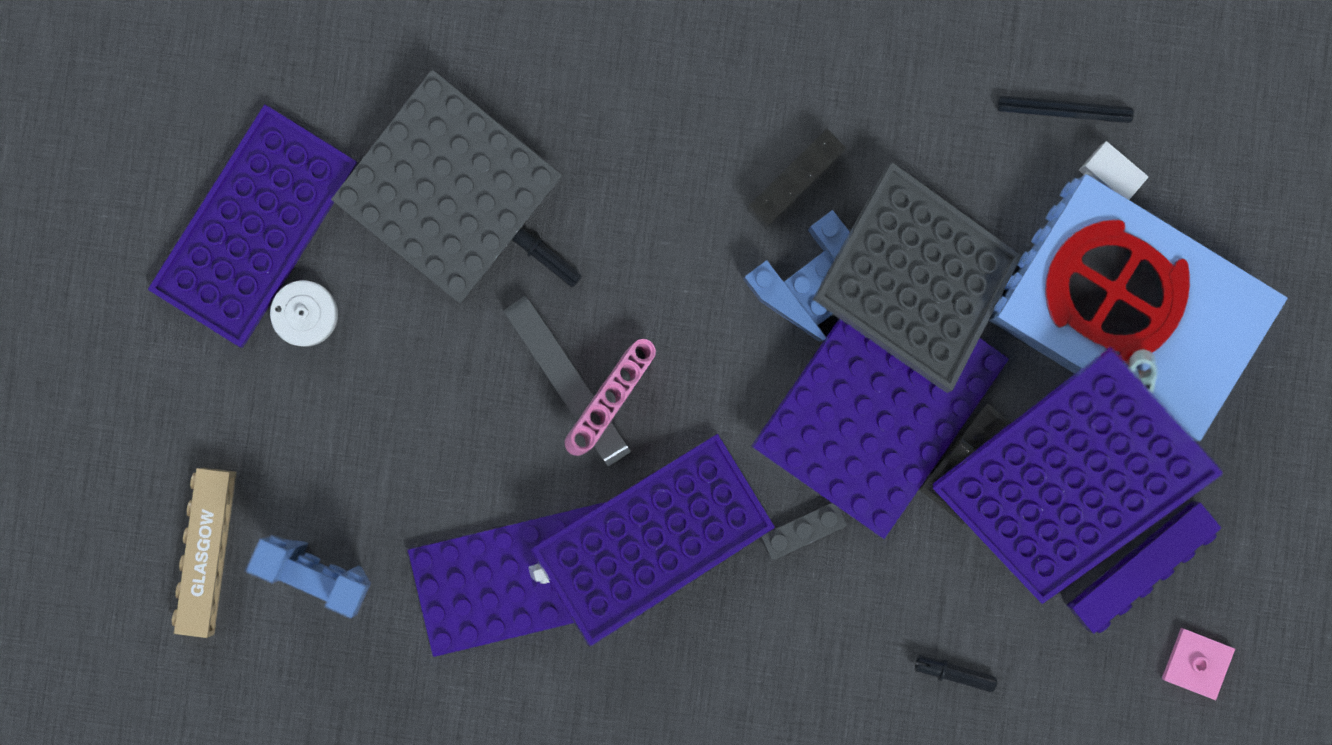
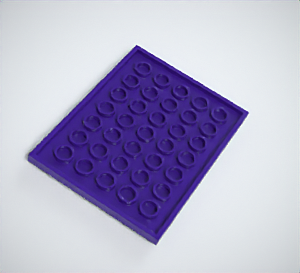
(870, 425)
(1077, 476)

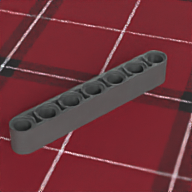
(562, 374)

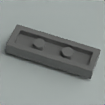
(803, 530)

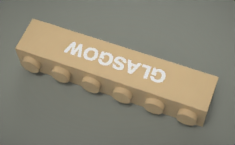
(204, 552)

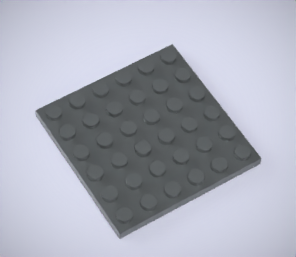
(446, 186)
(917, 277)

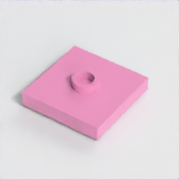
(1198, 664)

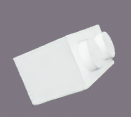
(1114, 171)

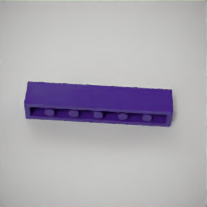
(1143, 567)

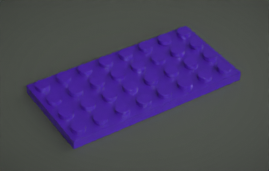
(252, 226)
(652, 539)
(481, 585)

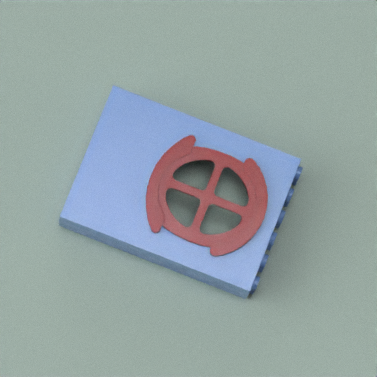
(1198, 335)

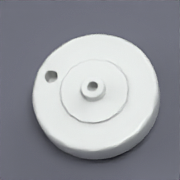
(304, 313)

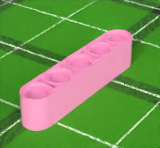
(604, 408)

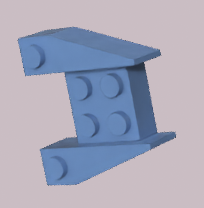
(794, 296)
(284, 561)

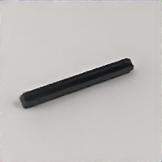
(1065, 109)

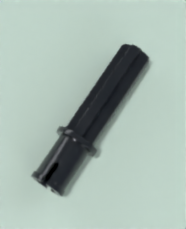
(546, 257)
(955, 673)

